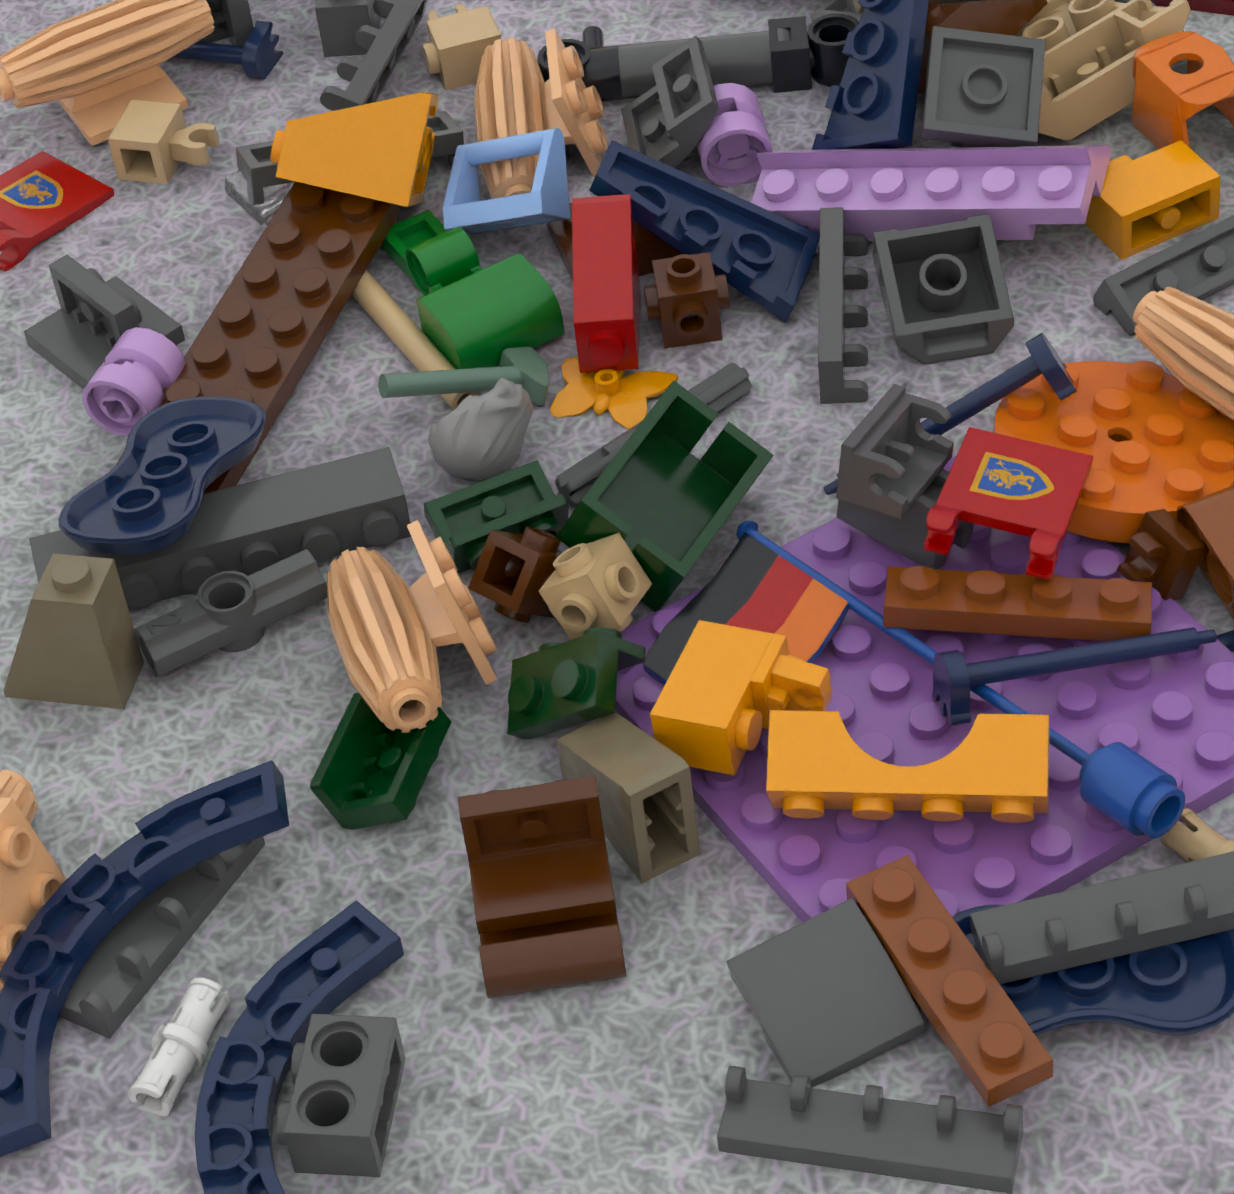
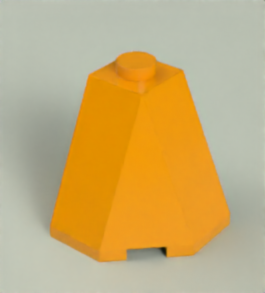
(363, 149)

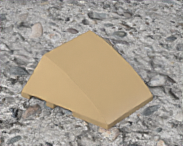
(1093, 57)

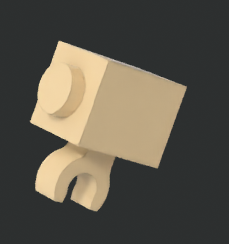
(458, 44)
(155, 139)

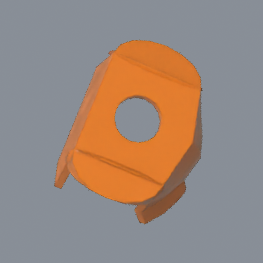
(1167, 98)

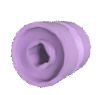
(734, 137)
(132, 380)

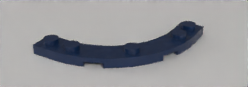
(88, 908)
(252, 1062)

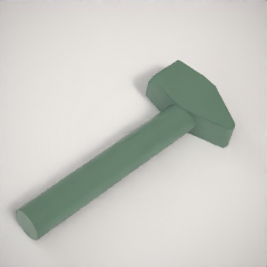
(516, 364)

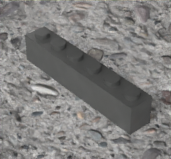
(261, 523)

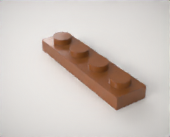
(1016, 604)
(951, 982)

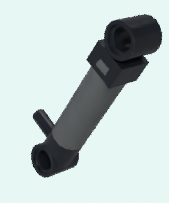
(776, 57)

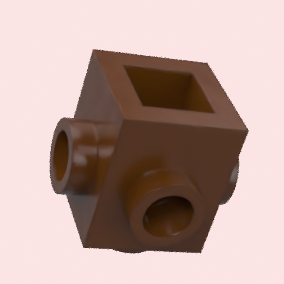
(685, 288)
(514, 571)

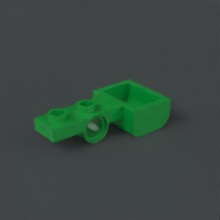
(468, 308)

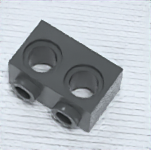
(342, 1095)

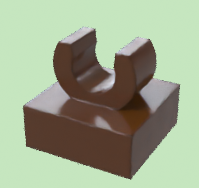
(1162, 555)

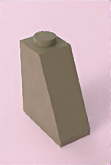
(77, 637)
(641, 793)

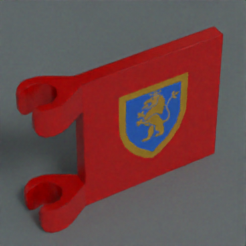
(40, 201)
(1013, 489)

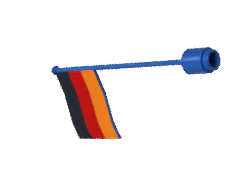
(781, 595)

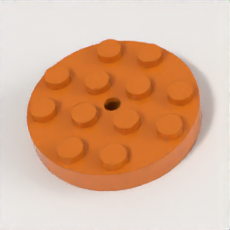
(1146, 435)

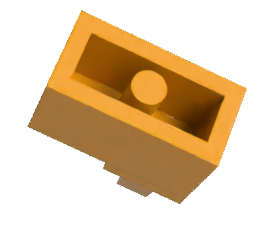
(1153, 199)
(725, 692)

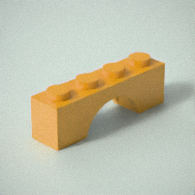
(994, 770)

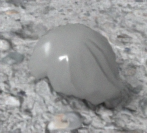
(483, 432)

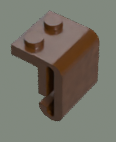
(541, 887)

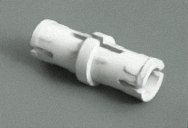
(179, 1047)

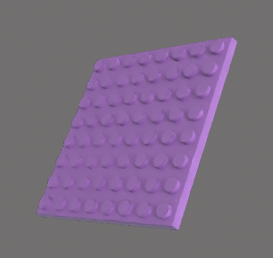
(1162, 707)

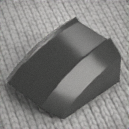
(944, 289)

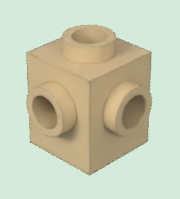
(595, 586)

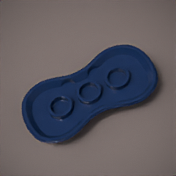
(162, 475)
(1156, 990)

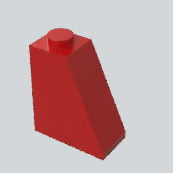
(605, 283)

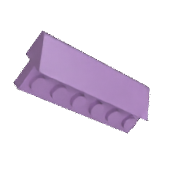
(934, 186)

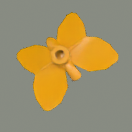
(609, 391)

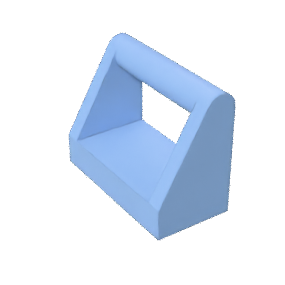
(544, 203)

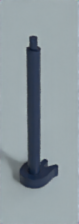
(255, 56)
(1042, 361)
(954, 677)

